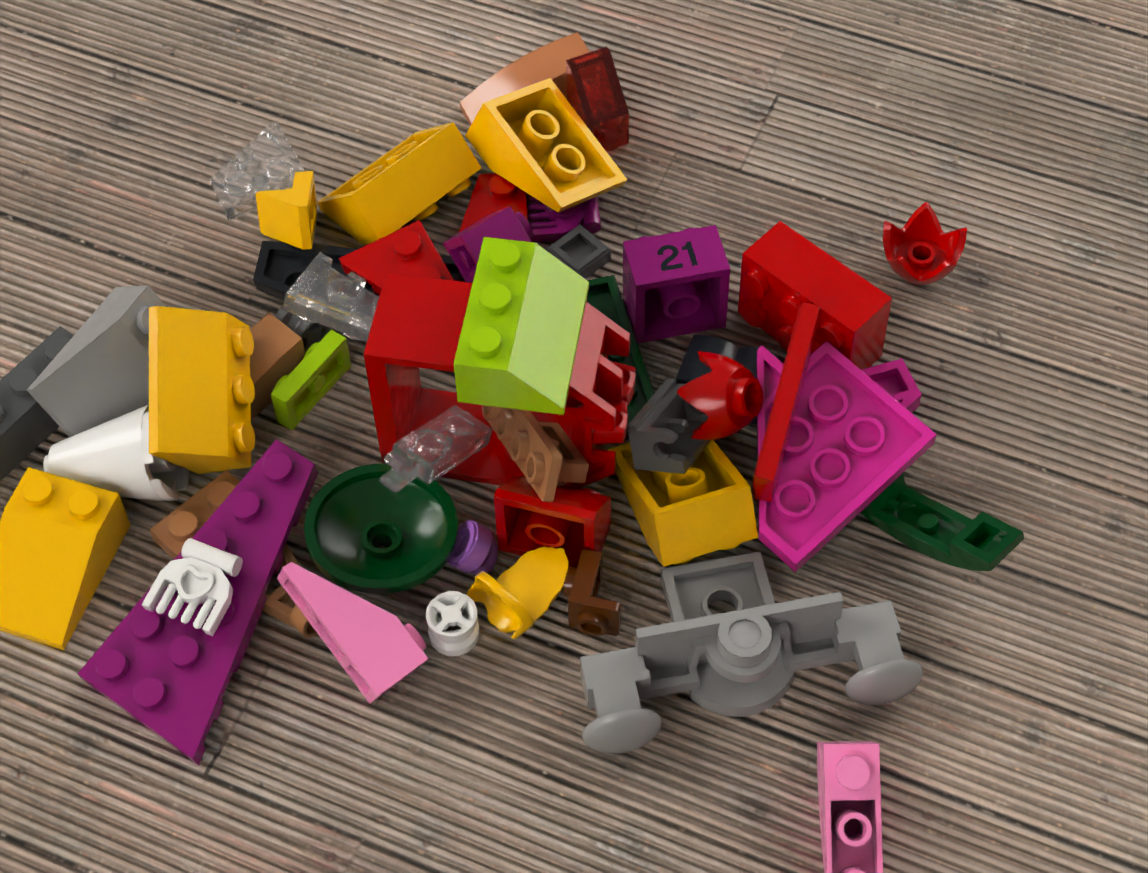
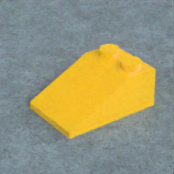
(543, 147)
(690, 511)
(55, 553)

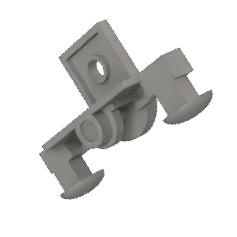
(741, 657)

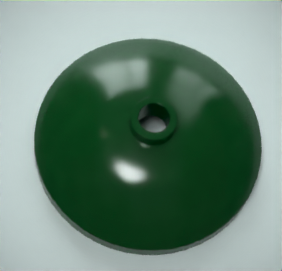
(360, 513)

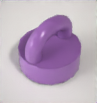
(474, 549)

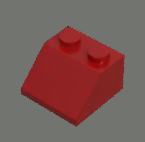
(571, 522)

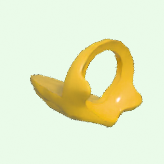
(522, 590)

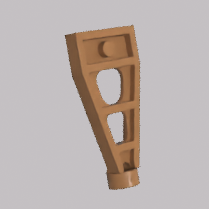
(192, 515)

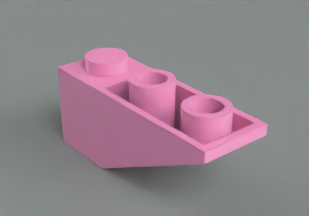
(850, 806)

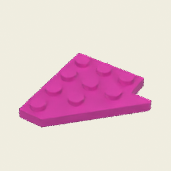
(839, 455)

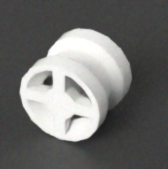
(448, 610)

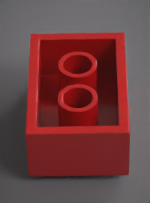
(789, 270)

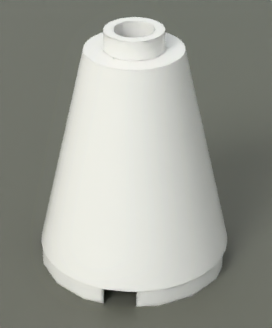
(118, 460)

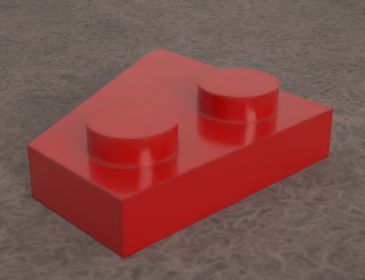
(401, 252)

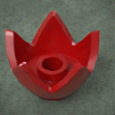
(921, 248)
(725, 395)

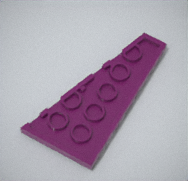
(176, 673)

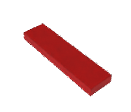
(785, 402)

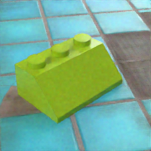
(520, 329)

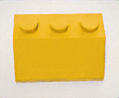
(402, 184)
(200, 389)

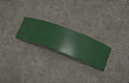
(941, 530)

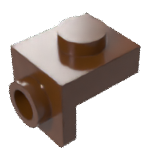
(585, 610)

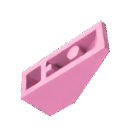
(361, 636)

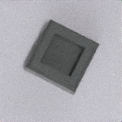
(581, 251)

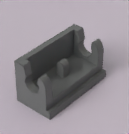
(663, 432)

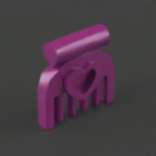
(563, 222)

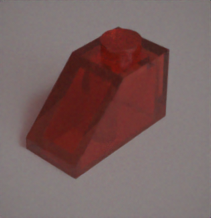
(598, 97)

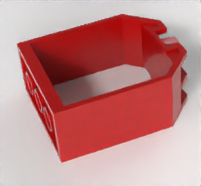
(421, 327)

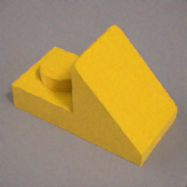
(291, 212)

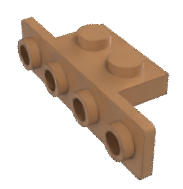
(539, 449)

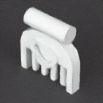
(198, 580)

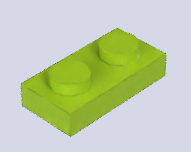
(311, 379)

